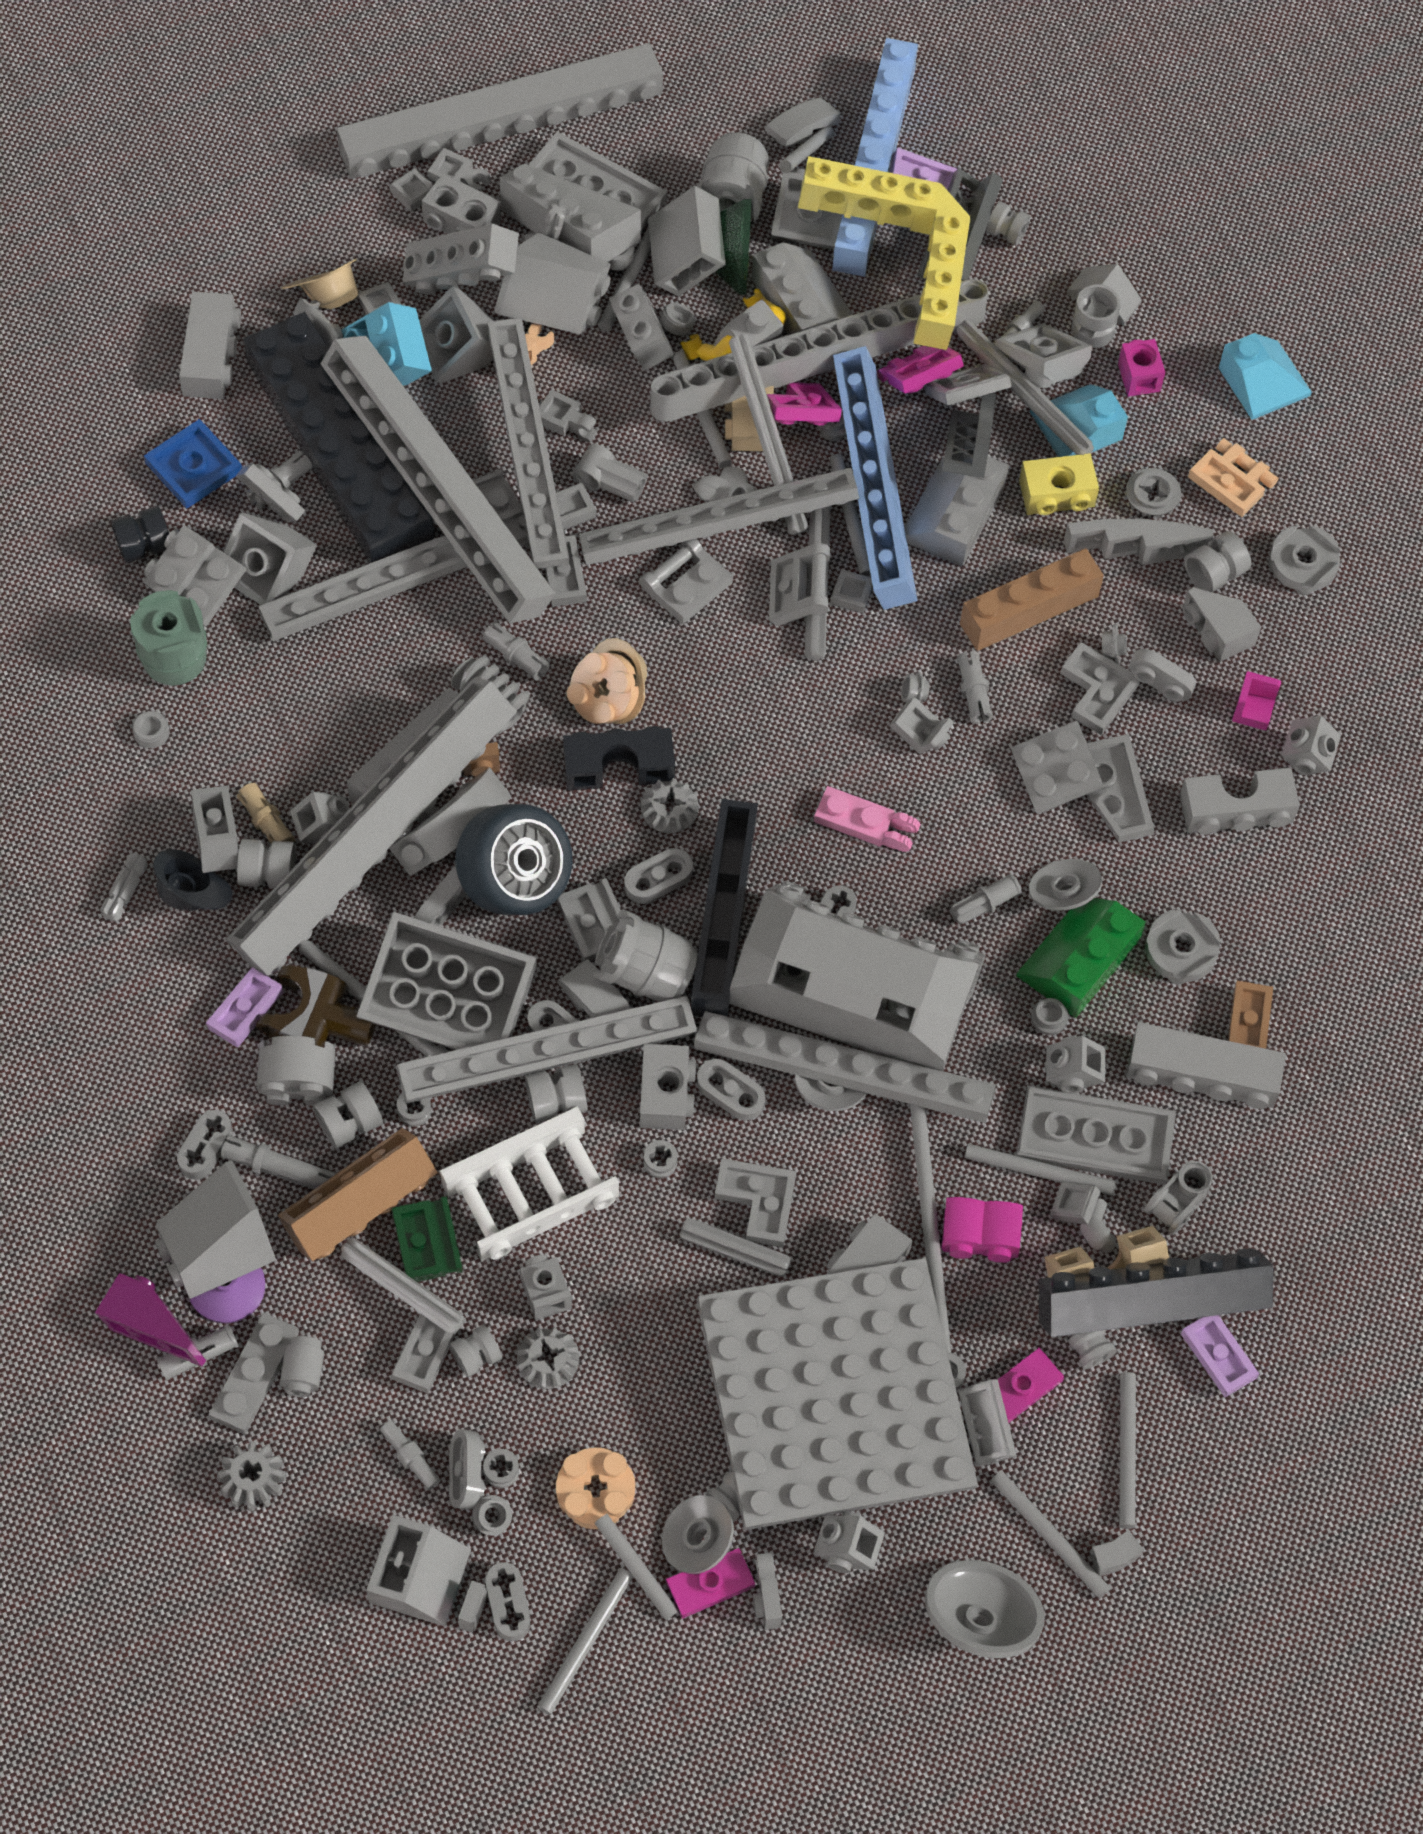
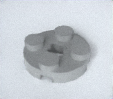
(1300, 575)
(1177, 965)

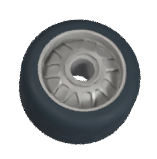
(490, 852)

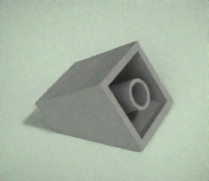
(554, 285)
(214, 1234)

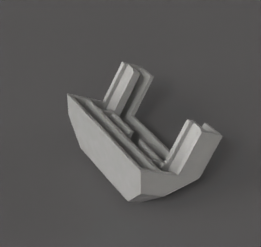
(850, 976)

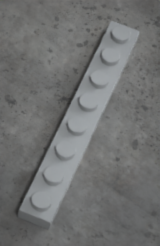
(527, 443)
(718, 516)
(545, 1049)
(845, 1066)

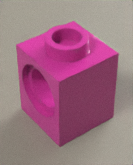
(1139, 378)

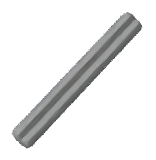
(402, 1286)

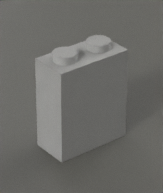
(686, 241)

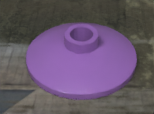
(232, 1301)

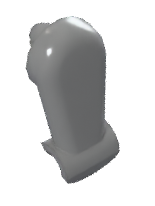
(325, 328)

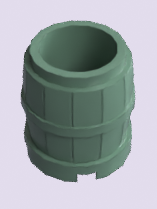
(169, 637)

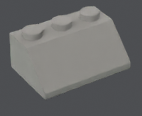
(799, 286)
(955, 511)

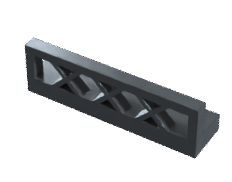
(979, 210)
(978, 431)

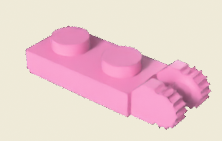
(865, 820)

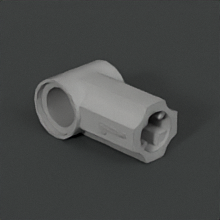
(601, 470)

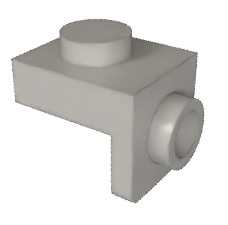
(921, 727)

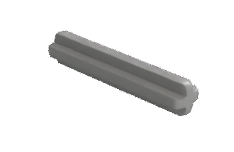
(735, 1247)

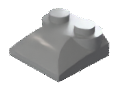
(1045, 354)

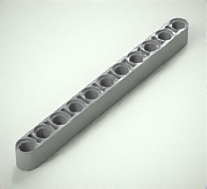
(802, 354)

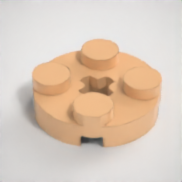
(585, 688)
(579, 1471)

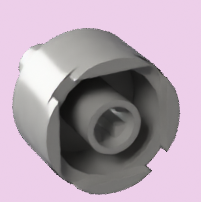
(295, 1070)

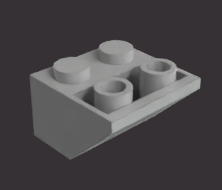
(417, 1571)

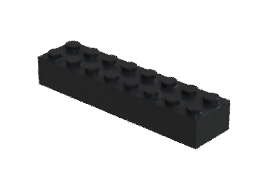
(344, 454)

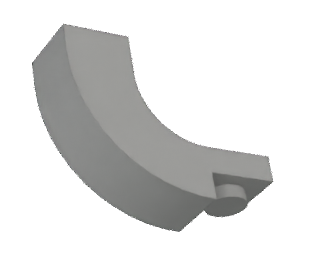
(442, 830)

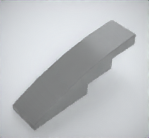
(1150, 539)

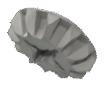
(1143, 482)
(680, 817)
(538, 1372)

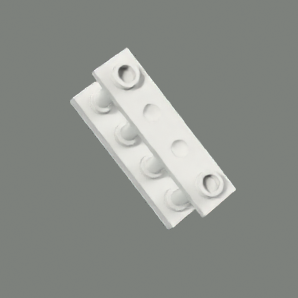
(529, 1147)

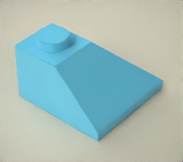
(1261, 375)
(1093, 412)

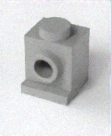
(549, 1298)

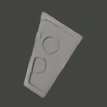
(1122, 798)

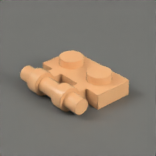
(1227, 482)

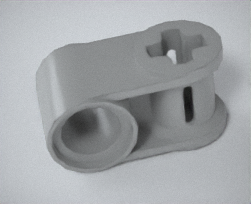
(1175, 1200)

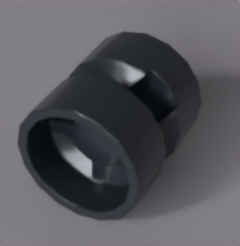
(140, 534)

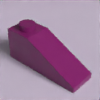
(140, 1314)

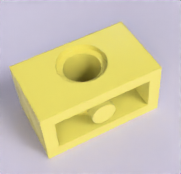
(1072, 472)

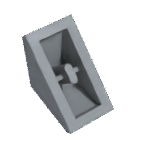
(1110, 276)

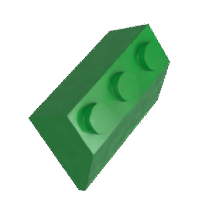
(1082, 953)

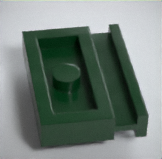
(427, 1239)

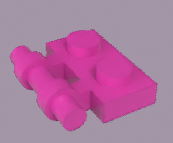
(920, 368)

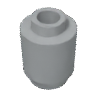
(302, 1366)

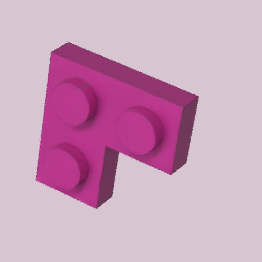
(804, 403)

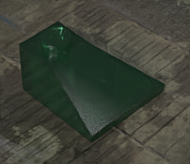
(736, 236)

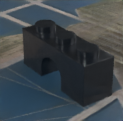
(646, 750)

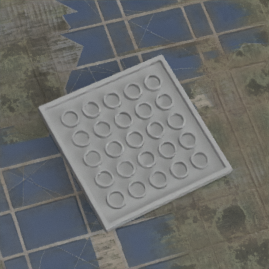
(835, 1393)

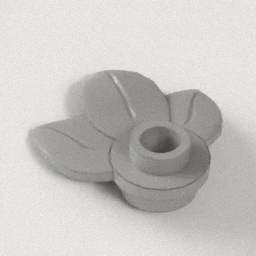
(730, 483)

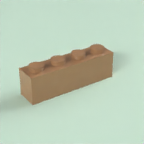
(1031, 599)
(358, 1195)

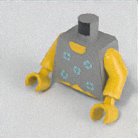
(760, 322)

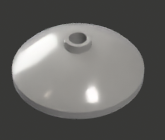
(984, 1609)

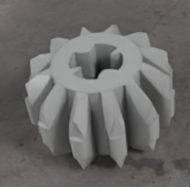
(243, 1488)

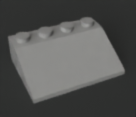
(446, 985)

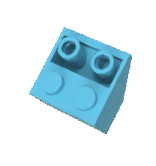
(397, 338)

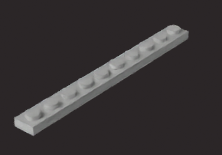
(398, 573)

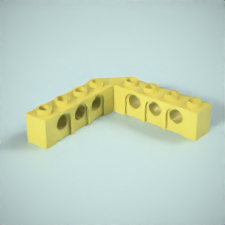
(907, 203)

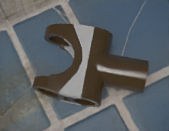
(319, 1011)

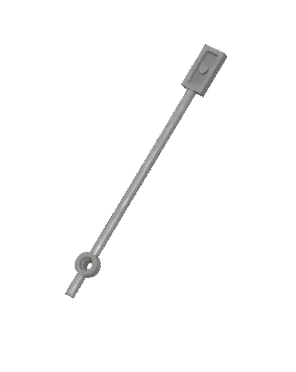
(929, 1213)

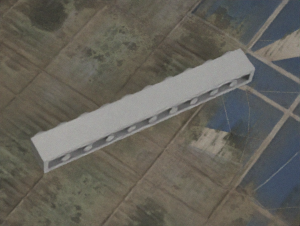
(500, 111)
(438, 479)
(372, 826)

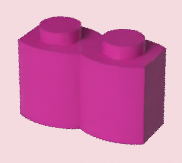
(982, 1228)

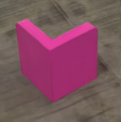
(1256, 700)

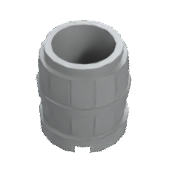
(736, 171)
(645, 958)

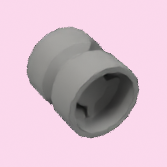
(1096, 315)
(1214, 564)
(264, 863)
(555, 1092)
(360, 1109)

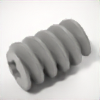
(477, 668)

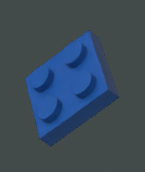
(192, 463)

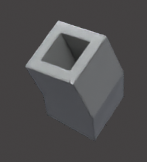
(1116, 1554)

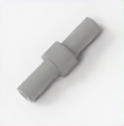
(1025, 320)
(410, 1455)

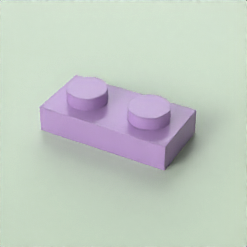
(920, 167)
(243, 1007)
(1219, 1354)

